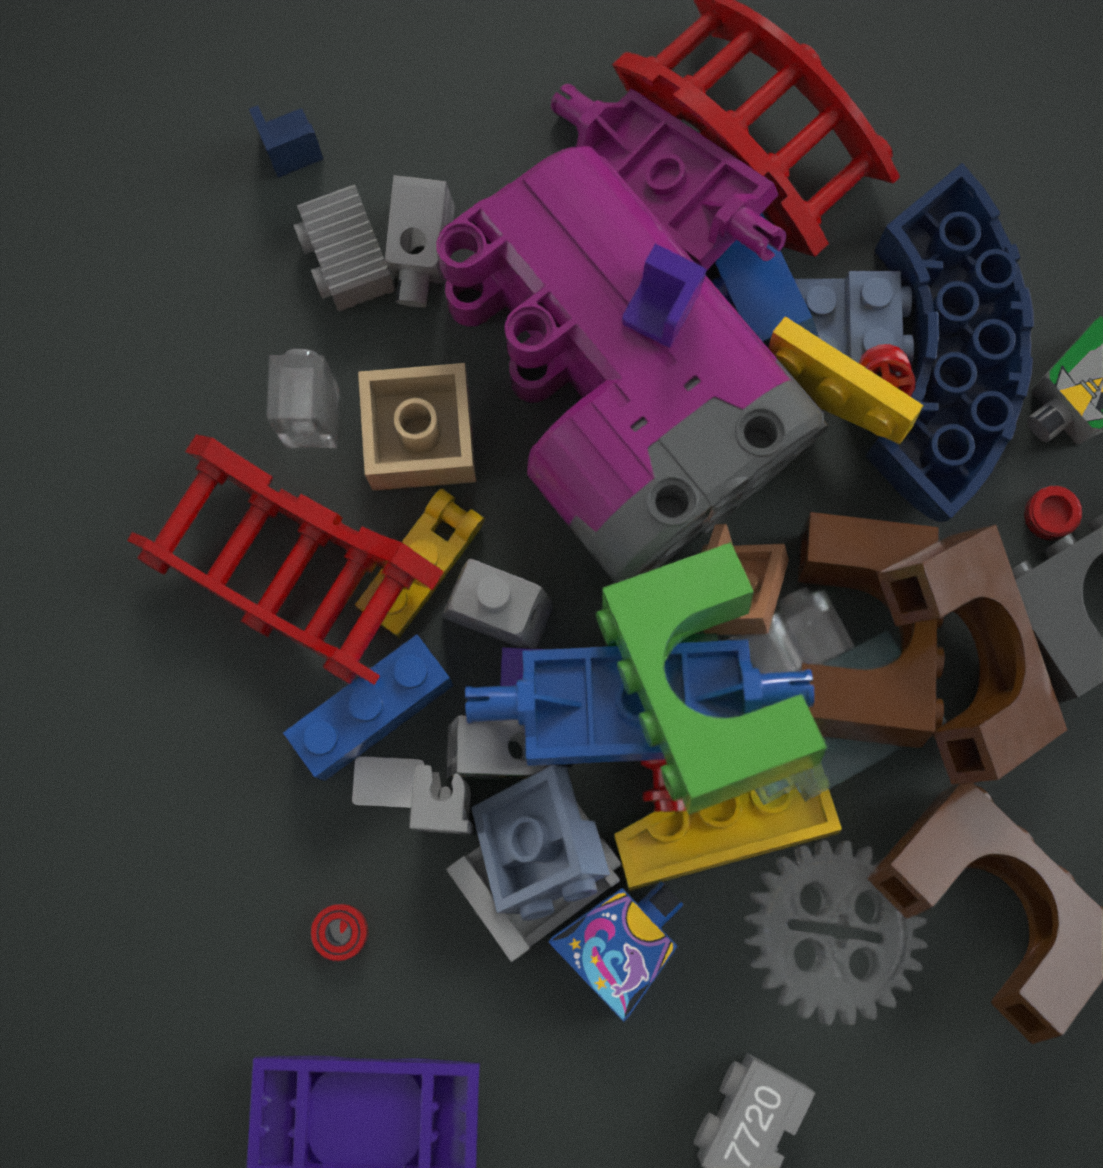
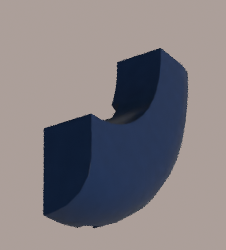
(969, 344)

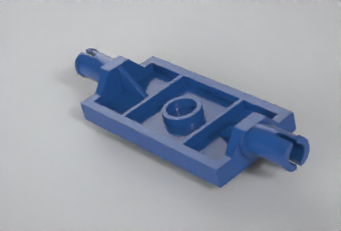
(583, 713)

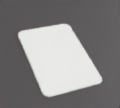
(384, 781)

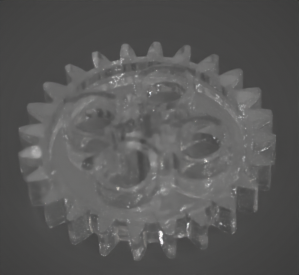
(829, 980)

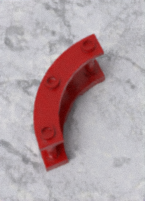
(796, 66)
(318, 526)

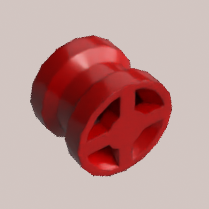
(890, 357)

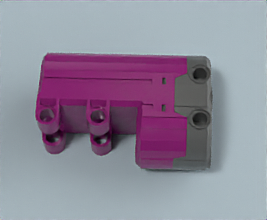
(661, 431)

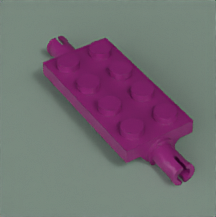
(679, 174)

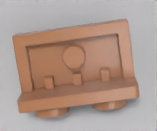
(765, 570)

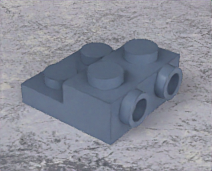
(860, 311)
(538, 845)

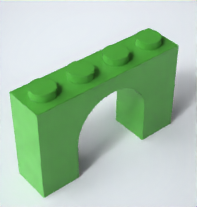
(704, 754)

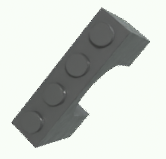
(1058, 614)

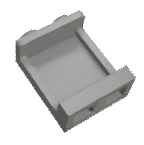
(509, 929)

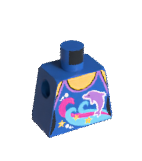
(620, 945)

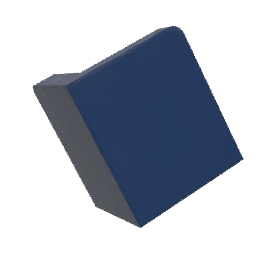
(288, 140)

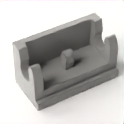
(441, 812)

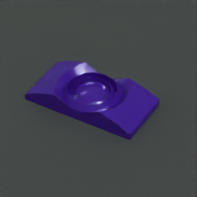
(362, 1113)

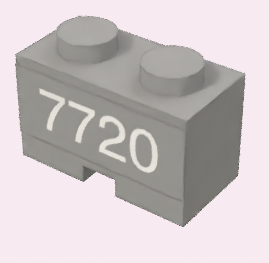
(752, 1117)

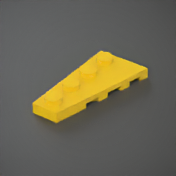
(731, 831)

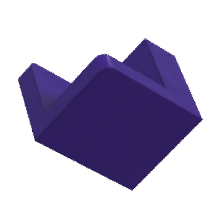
(664, 295)

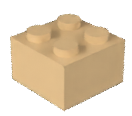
(416, 426)

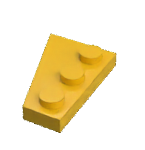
(843, 384)

